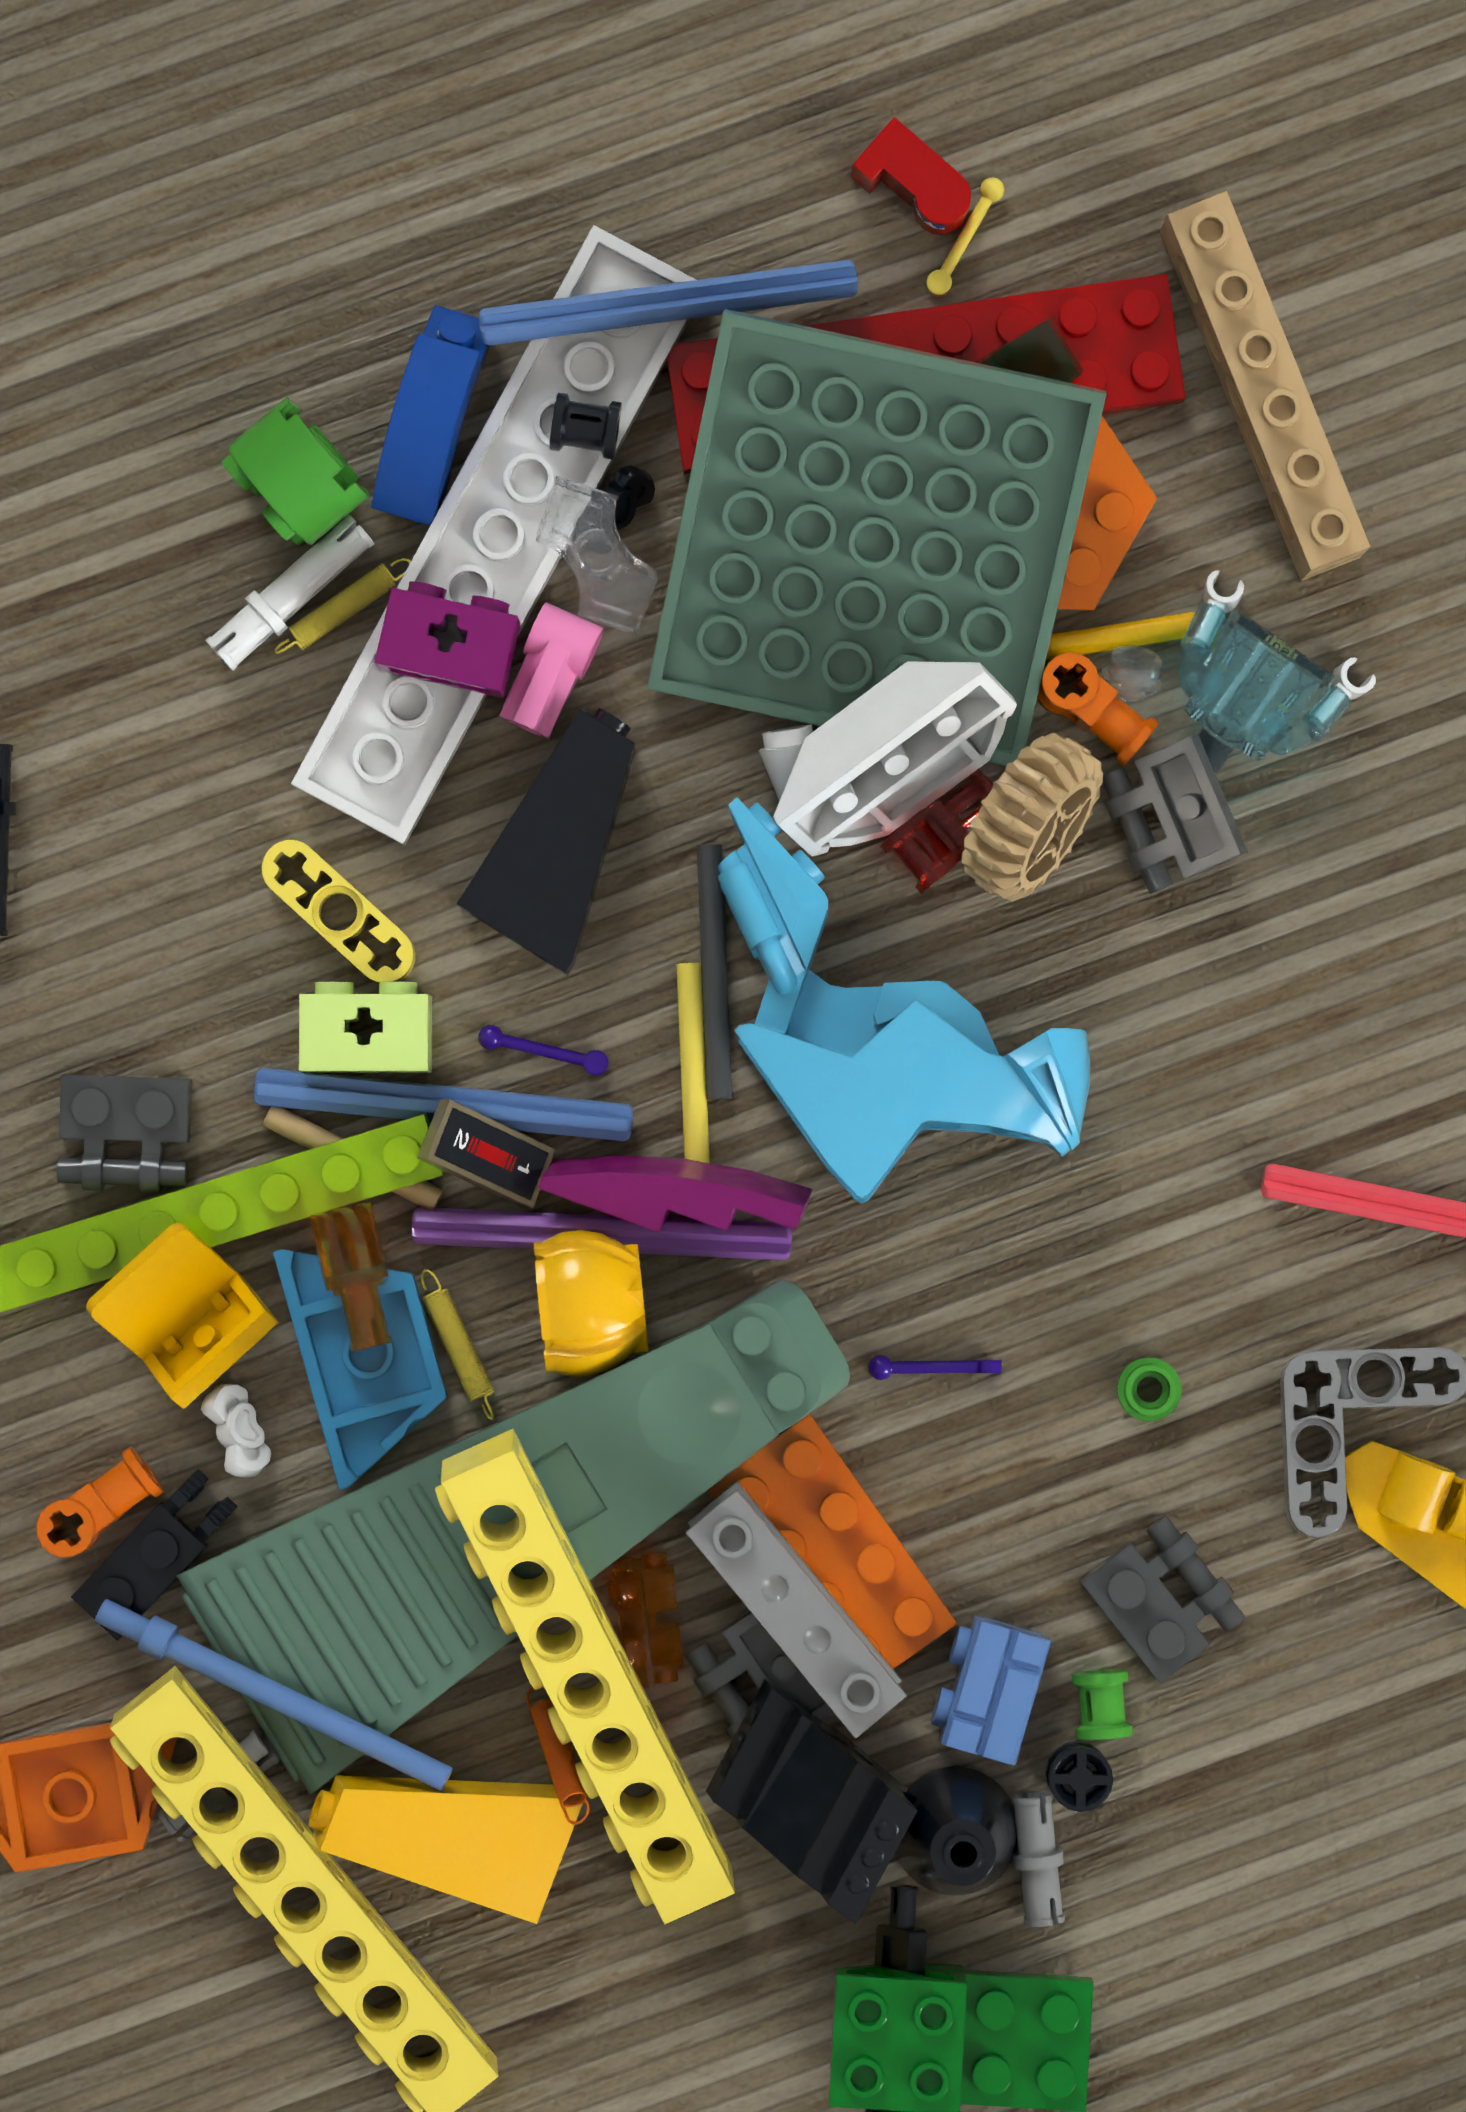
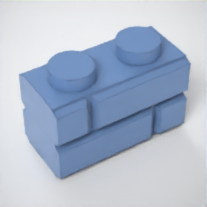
(992, 1688)

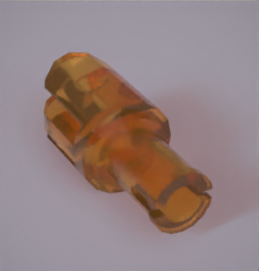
(354, 1268)

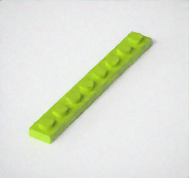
(217, 1210)

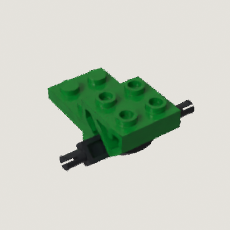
(951, 2035)

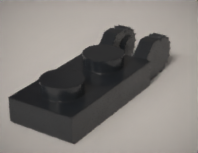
(152, 1554)

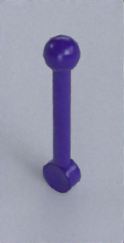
(594, 1062)
(882, 1367)

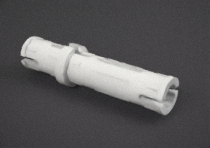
(289, 592)

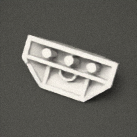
(892, 753)

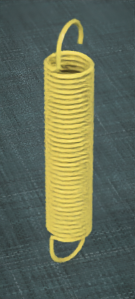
(342, 606)
(458, 1344)

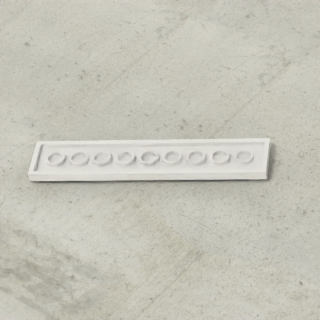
(398, 733)

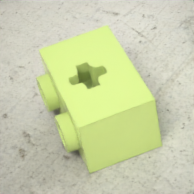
(330, 1046)

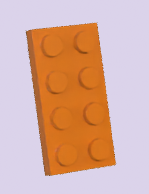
(843, 1539)

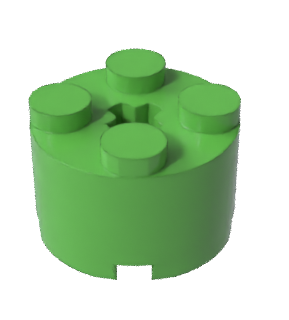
(296, 473)

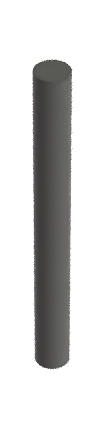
(714, 973)

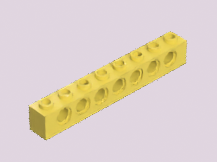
(502, 1475)
(430, 2083)

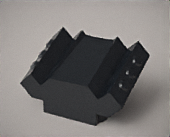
(813, 1800)

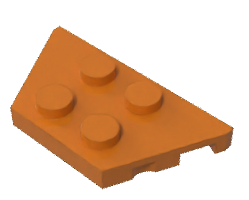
(1108, 521)
(72, 1799)

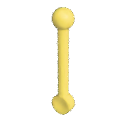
(939, 281)

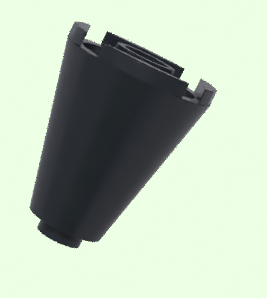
(954, 1808)

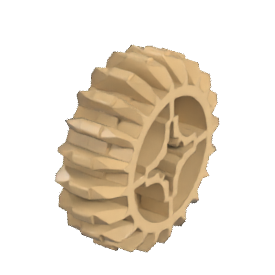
(1032, 817)

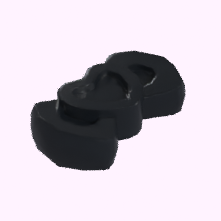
(633, 489)

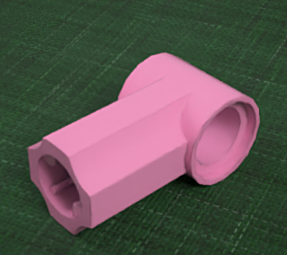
(556, 656)

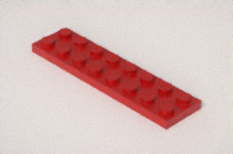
(1114, 328)

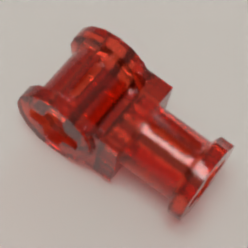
(938, 833)

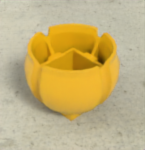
(589, 1302)

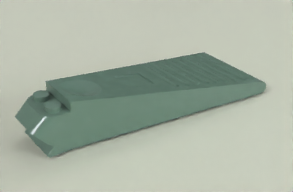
(375, 1590)

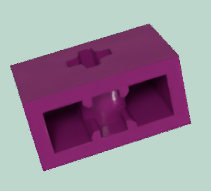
(412, 650)

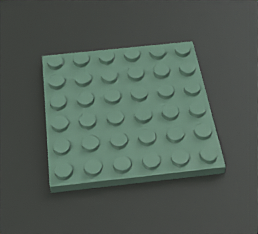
(869, 518)

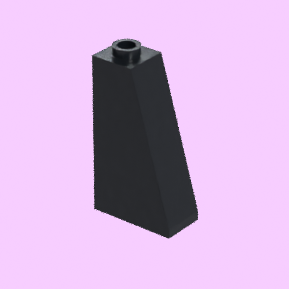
(552, 851)

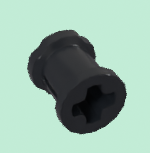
(585, 426)

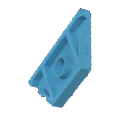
(368, 1394)

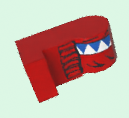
(917, 176)

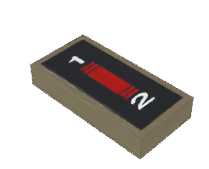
(486, 1153)

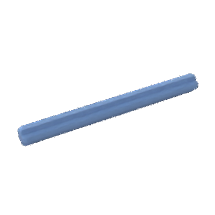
(668, 302)
(411, 1099)

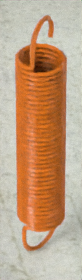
(559, 1759)

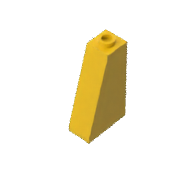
(469, 1840)

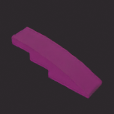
(651, 1187)

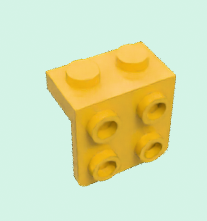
(182, 1312)

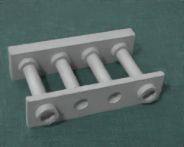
(796, 1609)

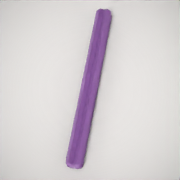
(675, 1237)

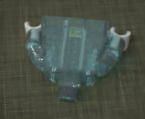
(1255, 686)

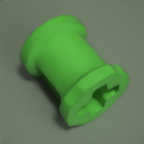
(1102, 1704)

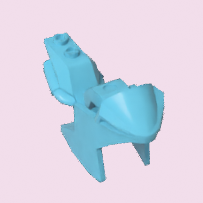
(882, 1061)

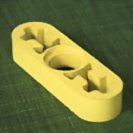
(292, 892)

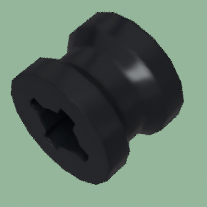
(1089, 1788)

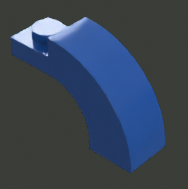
(429, 416)

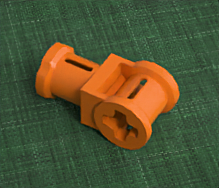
(1096, 707)
(98, 1504)

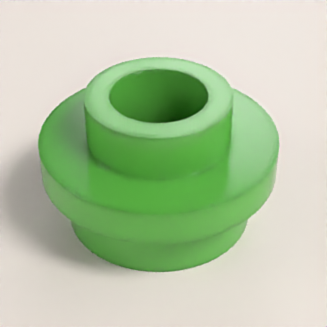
(1169, 1392)

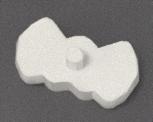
(237, 1430)

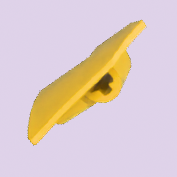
(1412, 1512)

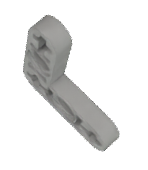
(1344, 1393)

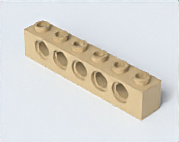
(1264, 386)

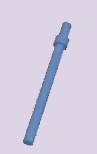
(161, 1640)

